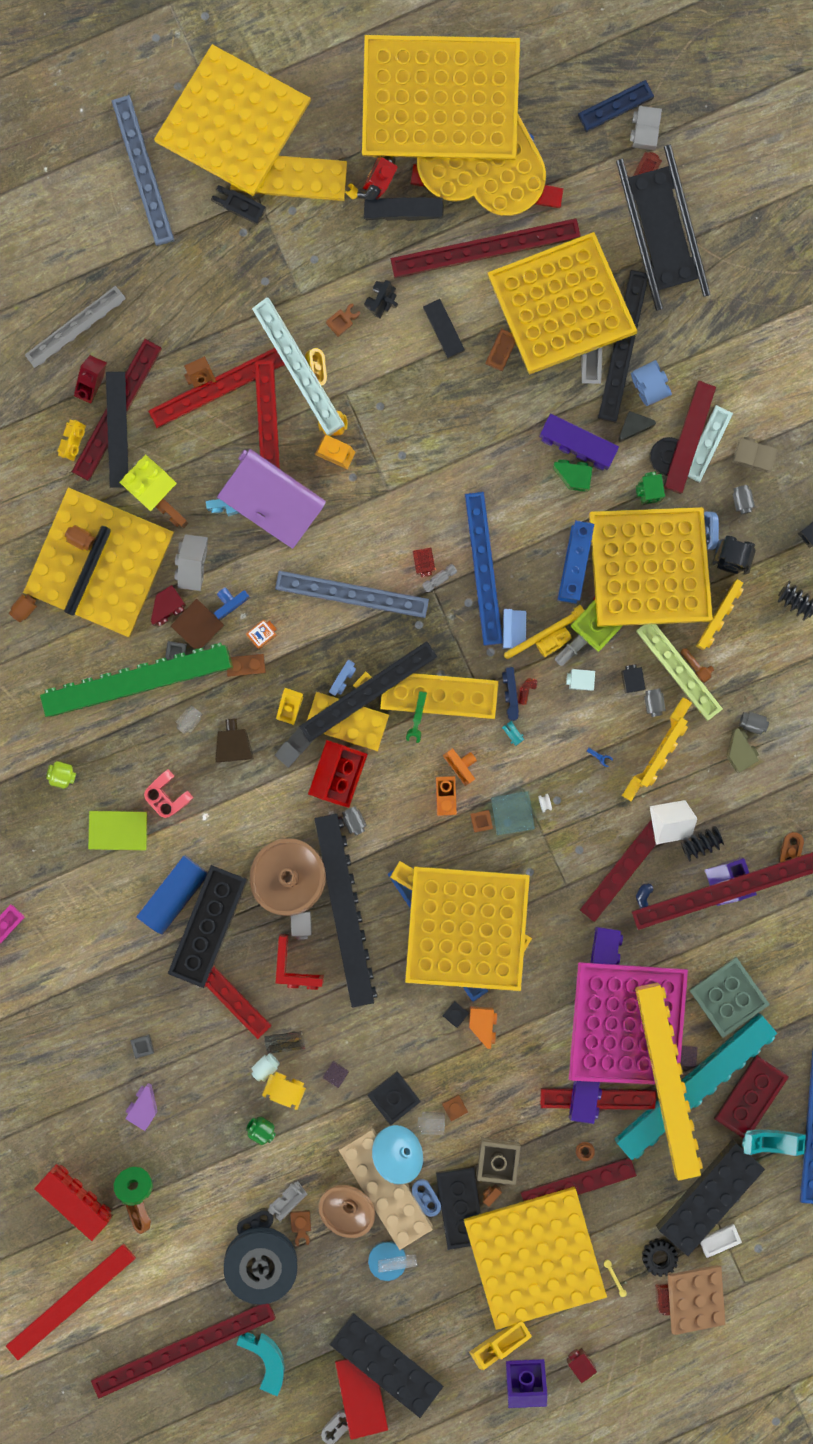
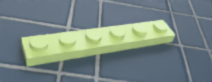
(679, 670)

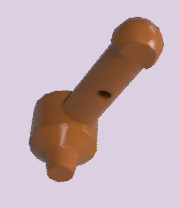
(702, 673)

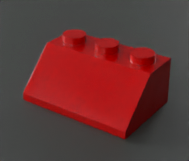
(337, 774)

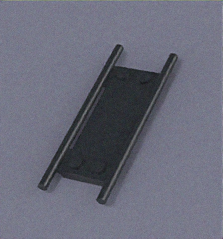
(661, 226)

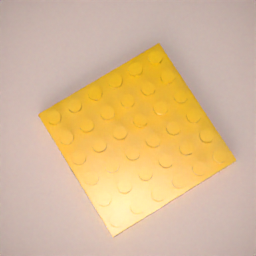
(232, 120)
(562, 303)
(650, 567)
(123, 569)
(467, 928)
(535, 1258)

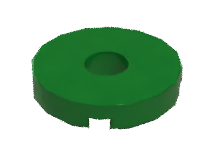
(128, 1176)

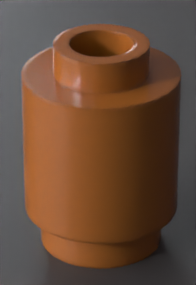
(79, 538)
(23, 607)

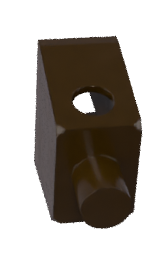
(233, 743)

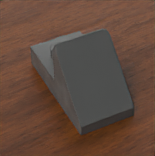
(293, 748)

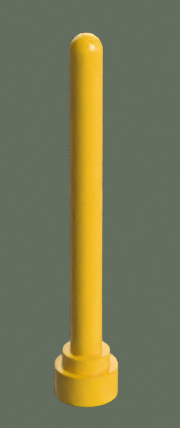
(578, 610)

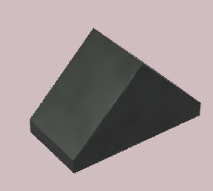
(634, 425)

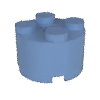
(651, 383)

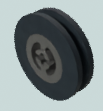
(260, 1287)

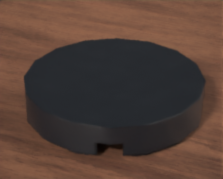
(662, 454)

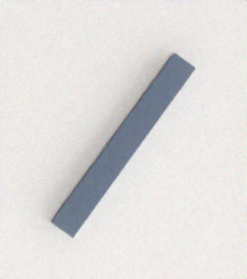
(143, 170)
(352, 594)

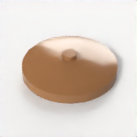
(287, 877)

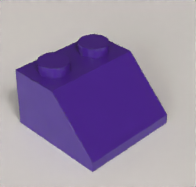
(526, 1383)

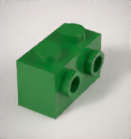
(650, 488)

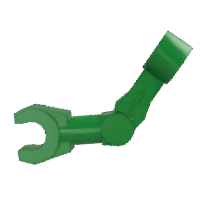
(417, 718)

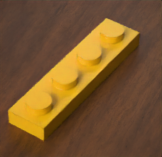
(725, 608)

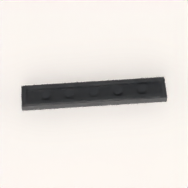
(116, 427)

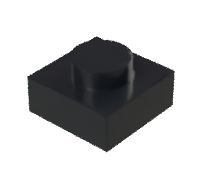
(455, 1014)

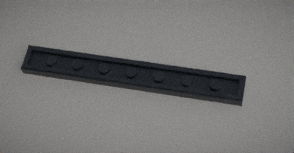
(623, 350)
(368, 691)

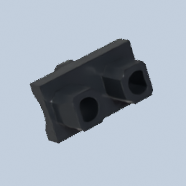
(384, 299)

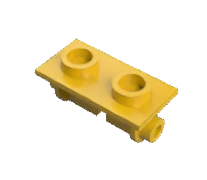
(69, 448)

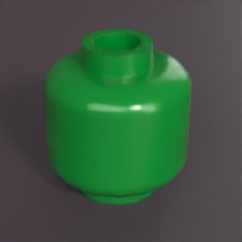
(260, 1130)

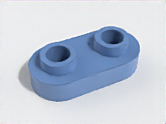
(711, 529)
(347, 671)
(426, 1197)

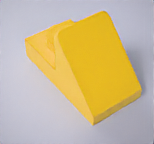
(289, 706)

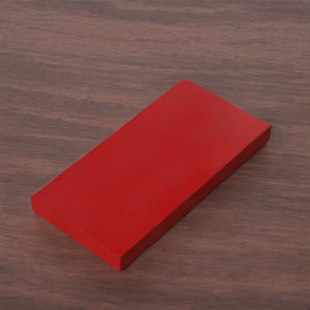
(360, 1400)

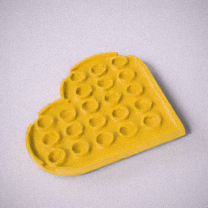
(498, 185)

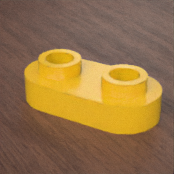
(316, 361)

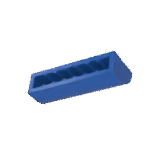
(172, 895)

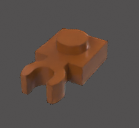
(342, 321)
(301, 1223)

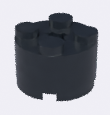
(734, 555)

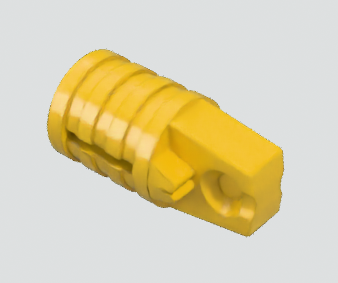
(553, 642)

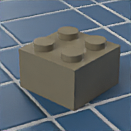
(498, 1161)

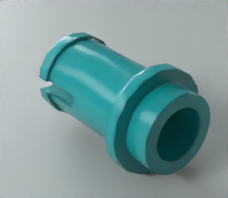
(513, 734)

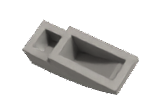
(591, 366)

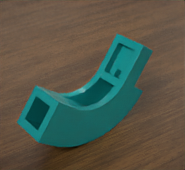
(774, 1141)
(272, 1358)

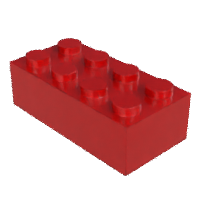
(74, 1201)

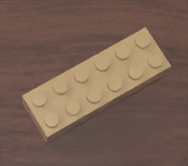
(391, 1201)

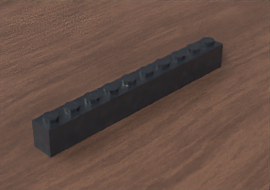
(344, 910)

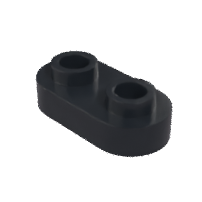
(255, 1221)

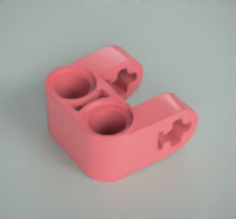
(163, 798)

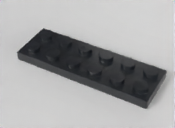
(386, 1365)

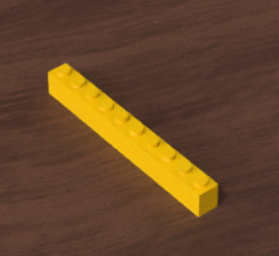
(668, 1081)

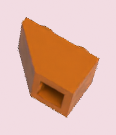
(446, 796)
(481, 1023)

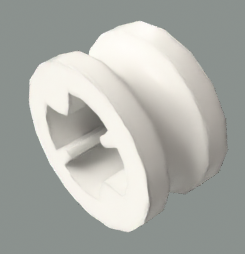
(545, 802)

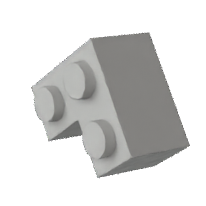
(191, 562)

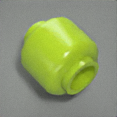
(60, 774)

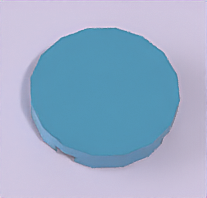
(382, 1251)

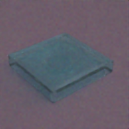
(512, 813)

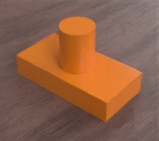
(461, 765)

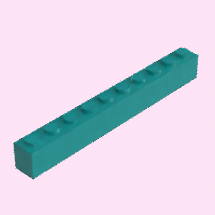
(700, 1082)

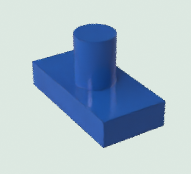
(230, 602)

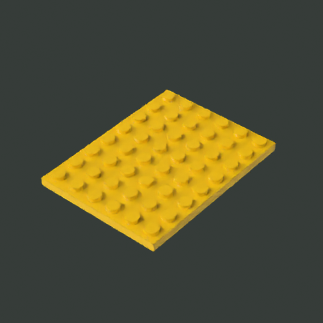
(440, 96)

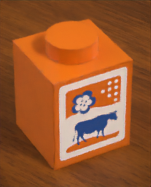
(262, 633)

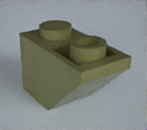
(739, 751)

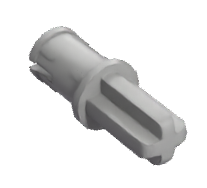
(570, 650)

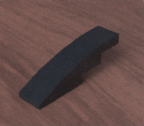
(404, 208)

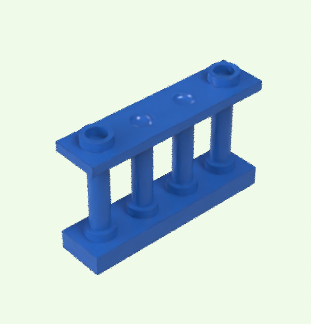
(575, 562)

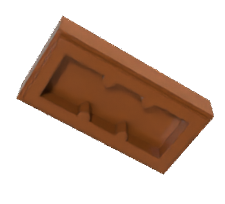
(501, 350)

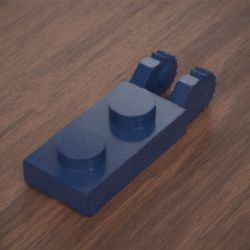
(511, 695)

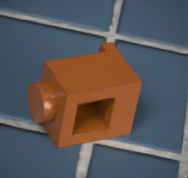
(199, 372)

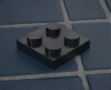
(394, 1097)

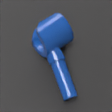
(600, 757)

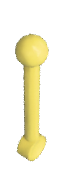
(607, 1263)

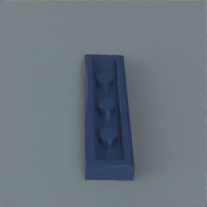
(616, 105)

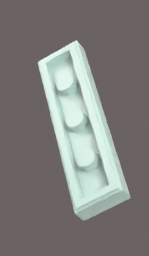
(709, 441)

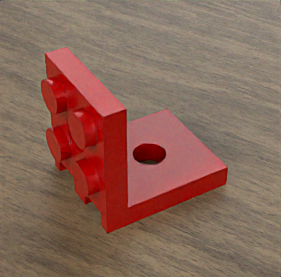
(293, 980)

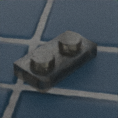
(284, 1042)

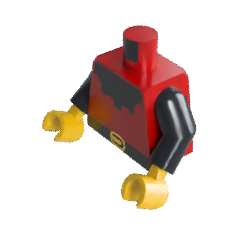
(377, 180)

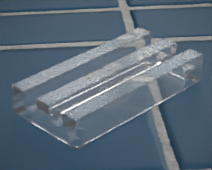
(397, 1263)

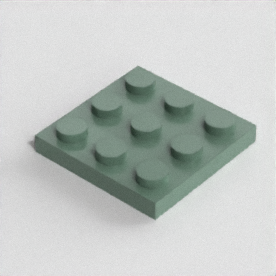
(729, 997)

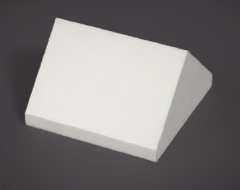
(672, 821)

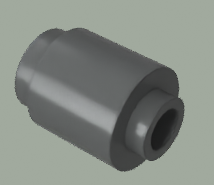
(743, 499)
(654, 702)
(754, 722)
(354, 821)

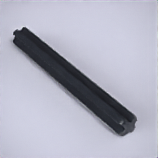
(87, 570)

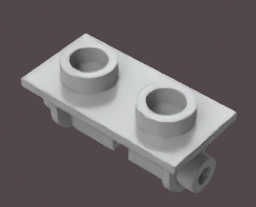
(288, 1201)

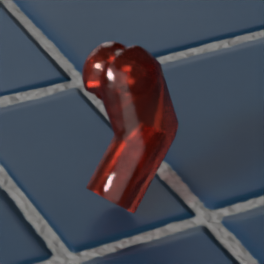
(524, 690)

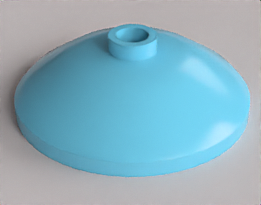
(390, 1157)

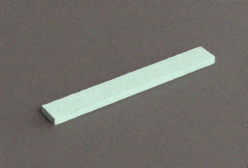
(298, 366)

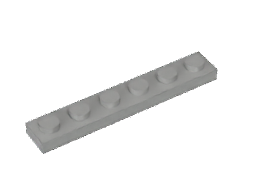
(75, 326)

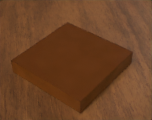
(197, 625)

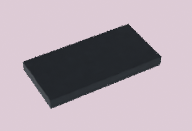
(458, 1201)

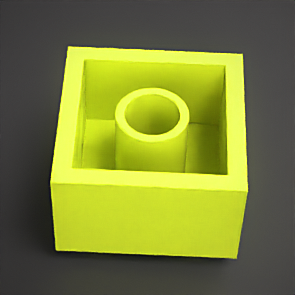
(148, 482)

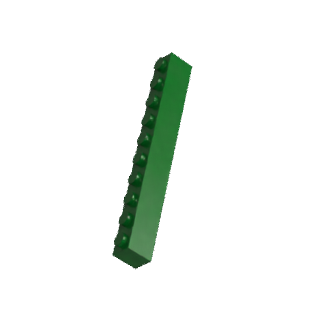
(136, 681)

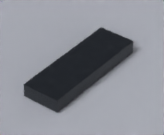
(443, 328)

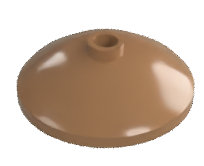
(343, 1218)

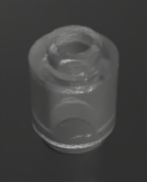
(189, 720)

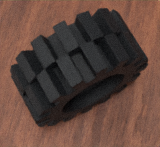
(668, 1266)

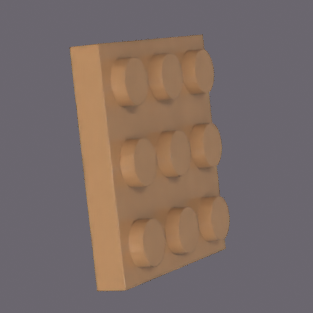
(696, 1299)

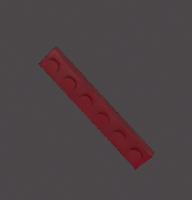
(620, 873)
(586, 1180)

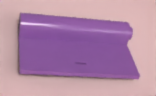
(266, 489)

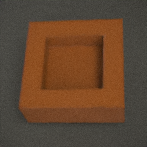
(481, 821)
(455, 1107)
(491, 1194)

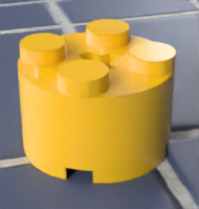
(283, 1090)

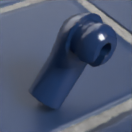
(643, 893)

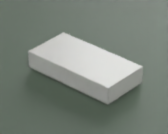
(720, 1240)

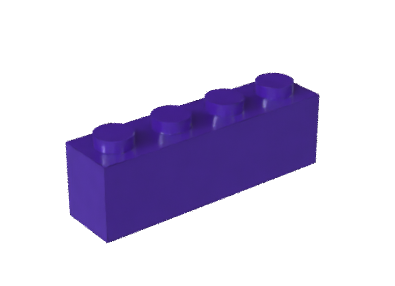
(579, 442)

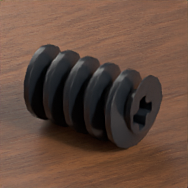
(796, 600)
(702, 843)

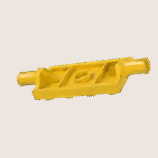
(658, 760)

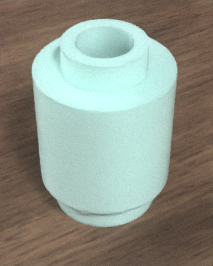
(264, 1067)

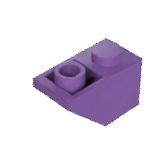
(144, 1109)

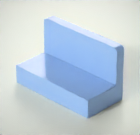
(513, 628)

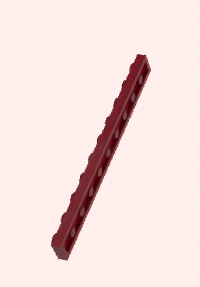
(485, 248)
(724, 891)
(182, 1349)

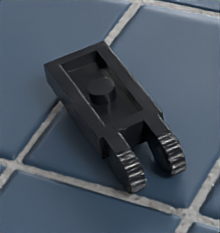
(240, 205)

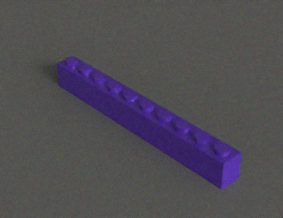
(586, 1093)

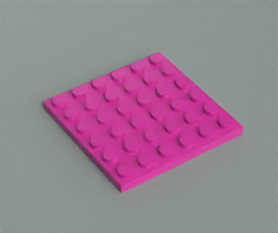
(608, 1023)

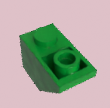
(574, 476)

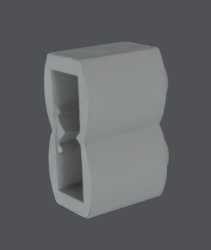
(646, 127)

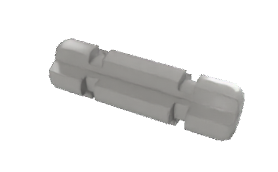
(439, 578)

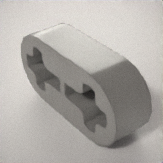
(333, 1423)

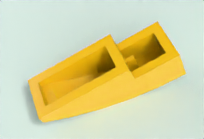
(500, 1345)

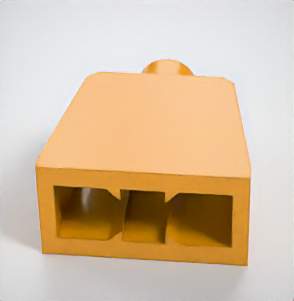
(335, 451)

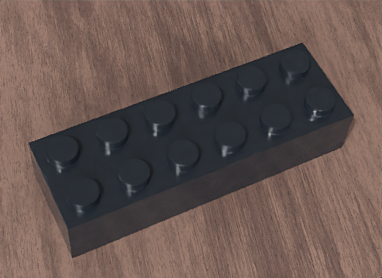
(207, 926)
(710, 1197)

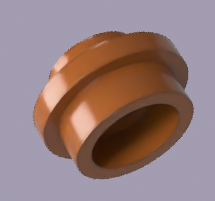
(585, 1157)

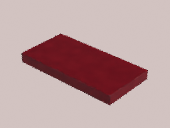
(751, 1096)

